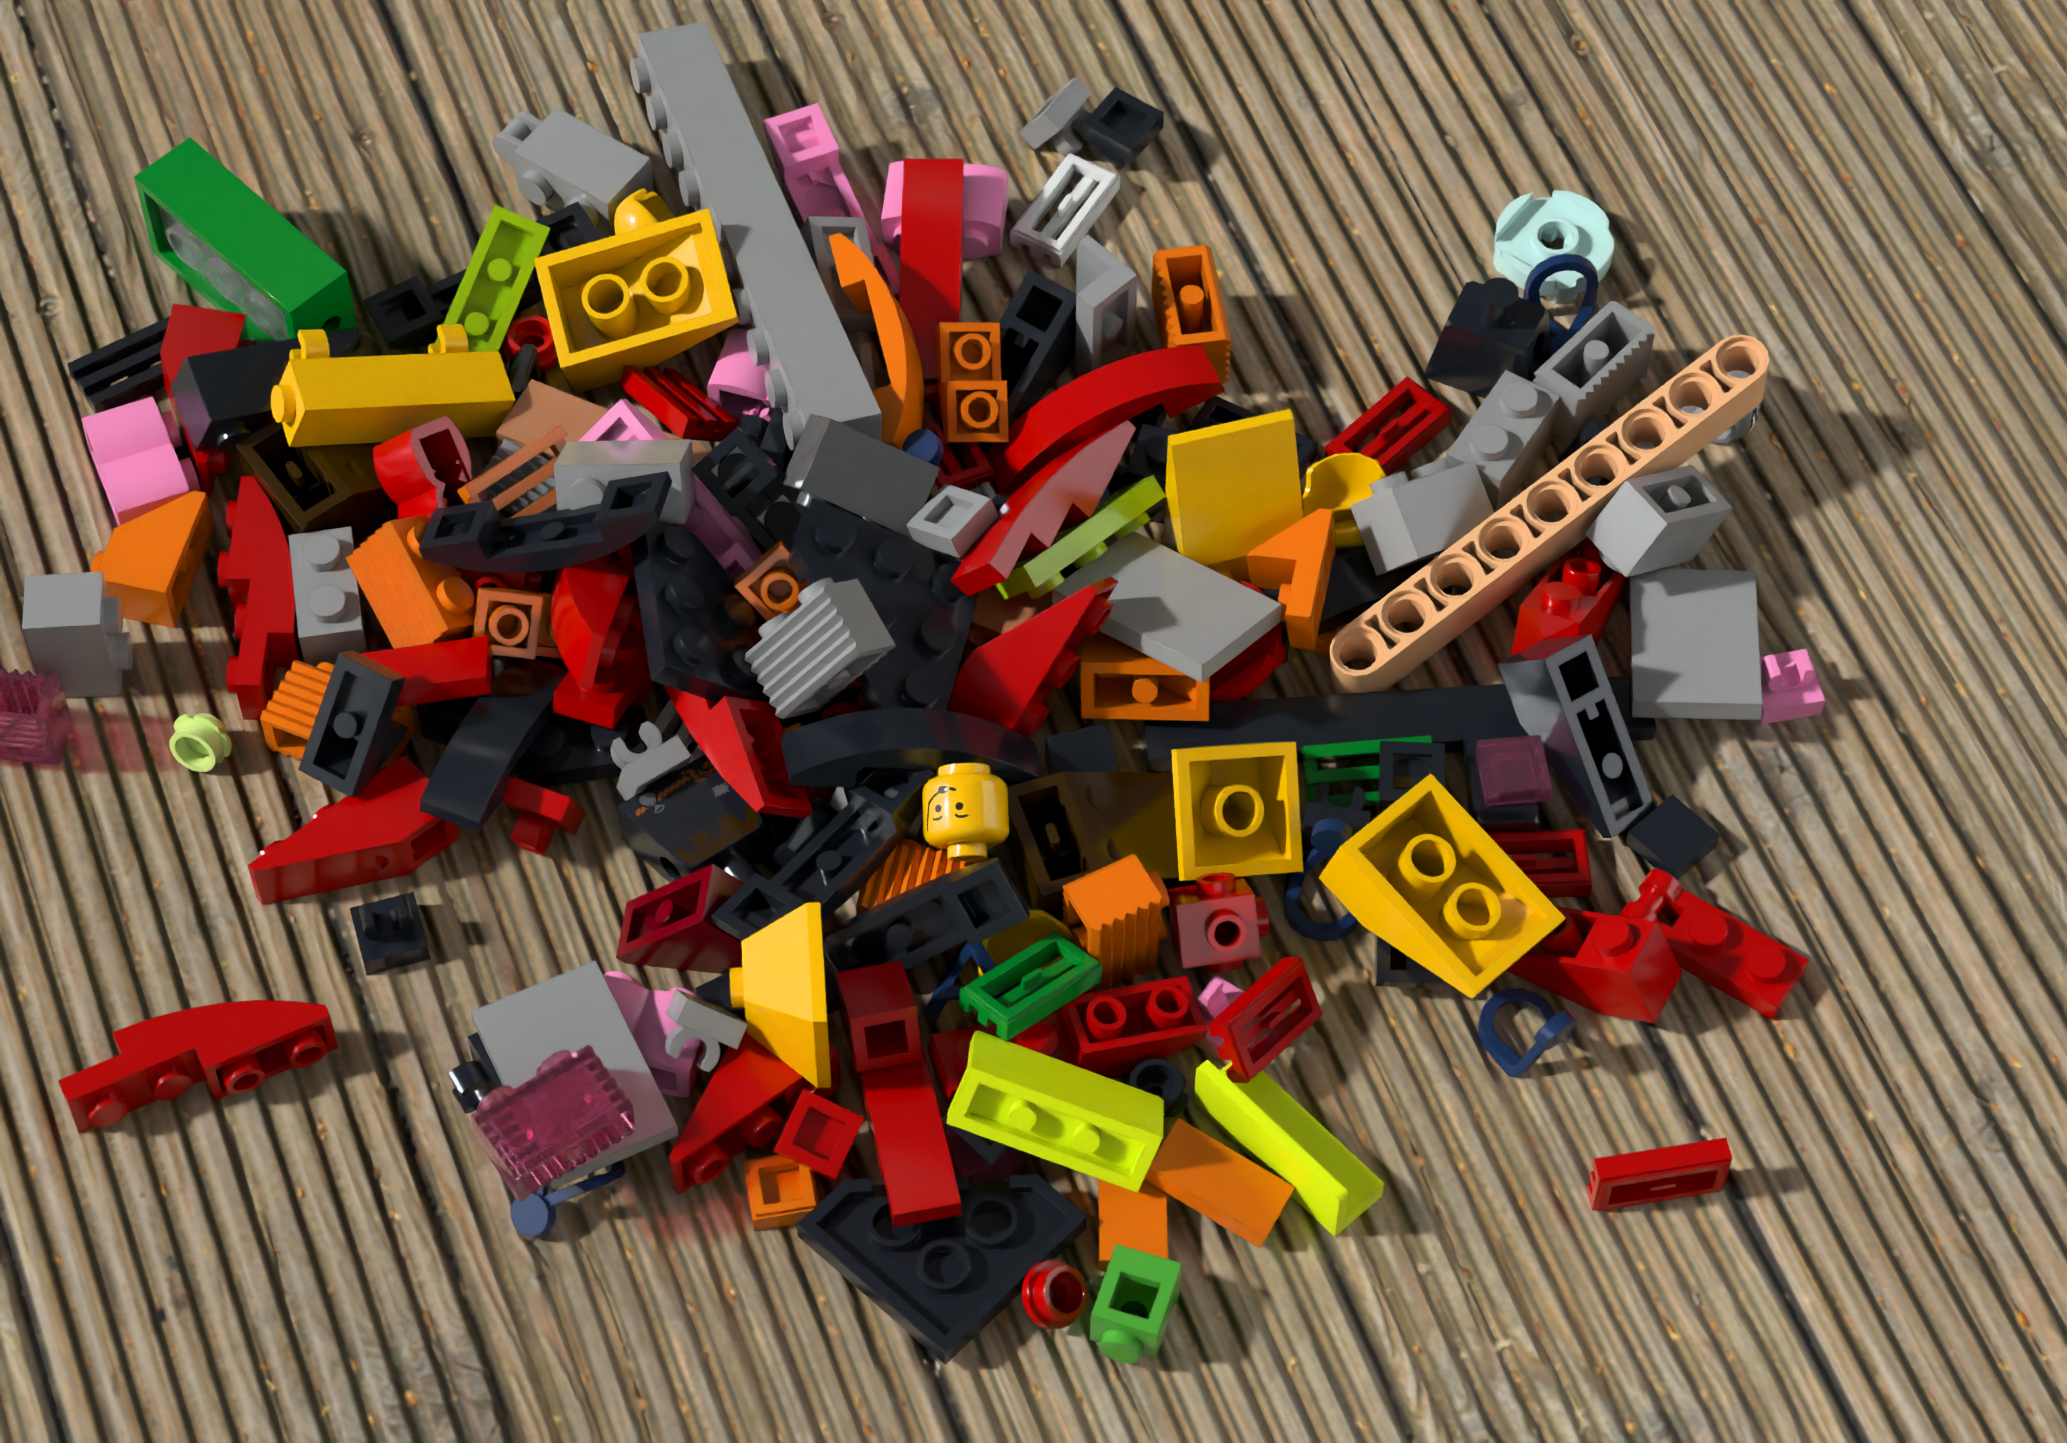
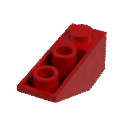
(193, 333)
(1570, 599)
(1018, 670)
(355, 840)
(1604, 964)
(740, 1109)

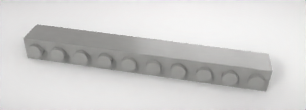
(764, 254)

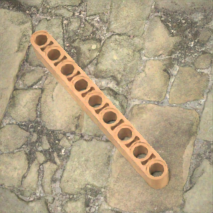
(1540, 542)

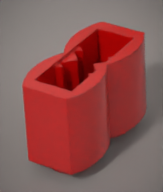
(425, 468)

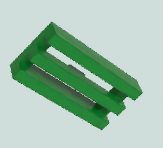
(1314, 777)
(1039, 990)

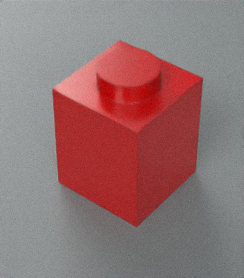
(879, 1016)

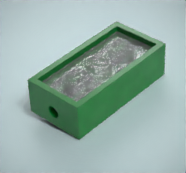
(240, 249)

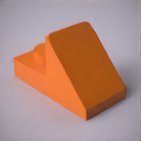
(1300, 567)

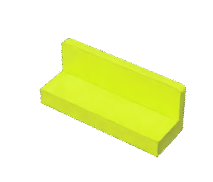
(1058, 1111)
(1288, 1144)

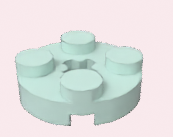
(1563, 216)

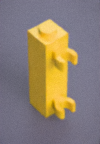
(386, 395)

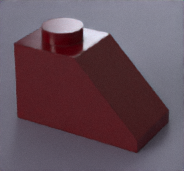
(676, 927)

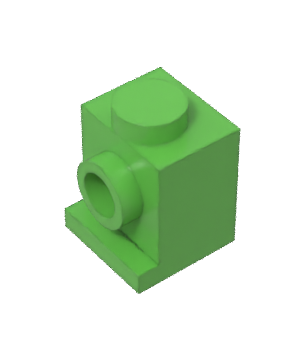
(1137, 1285)

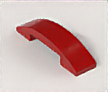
(1098, 401)

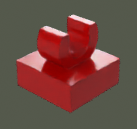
(539, 815)
(818, 1134)

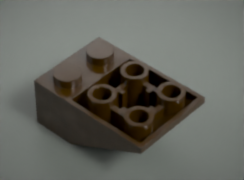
(317, 484)
(1086, 821)

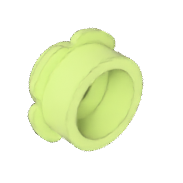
(200, 741)

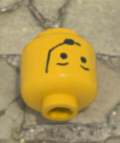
(965, 811)

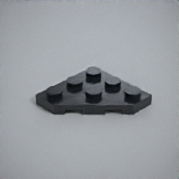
(910, 594)
(696, 619)
(947, 1273)

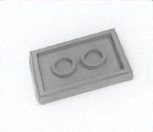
(1175, 606)
(1694, 644)
(569, 1015)

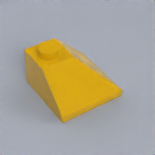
(1237, 809)
(786, 992)

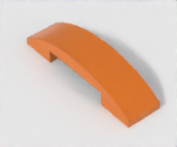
(904, 398)

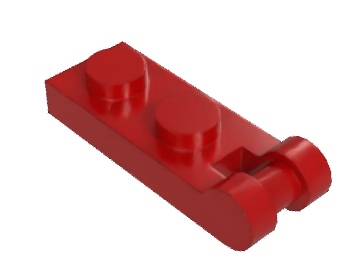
(1719, 946)

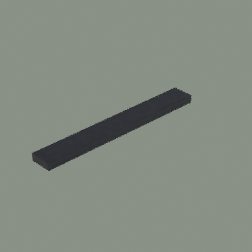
(1351, 719)

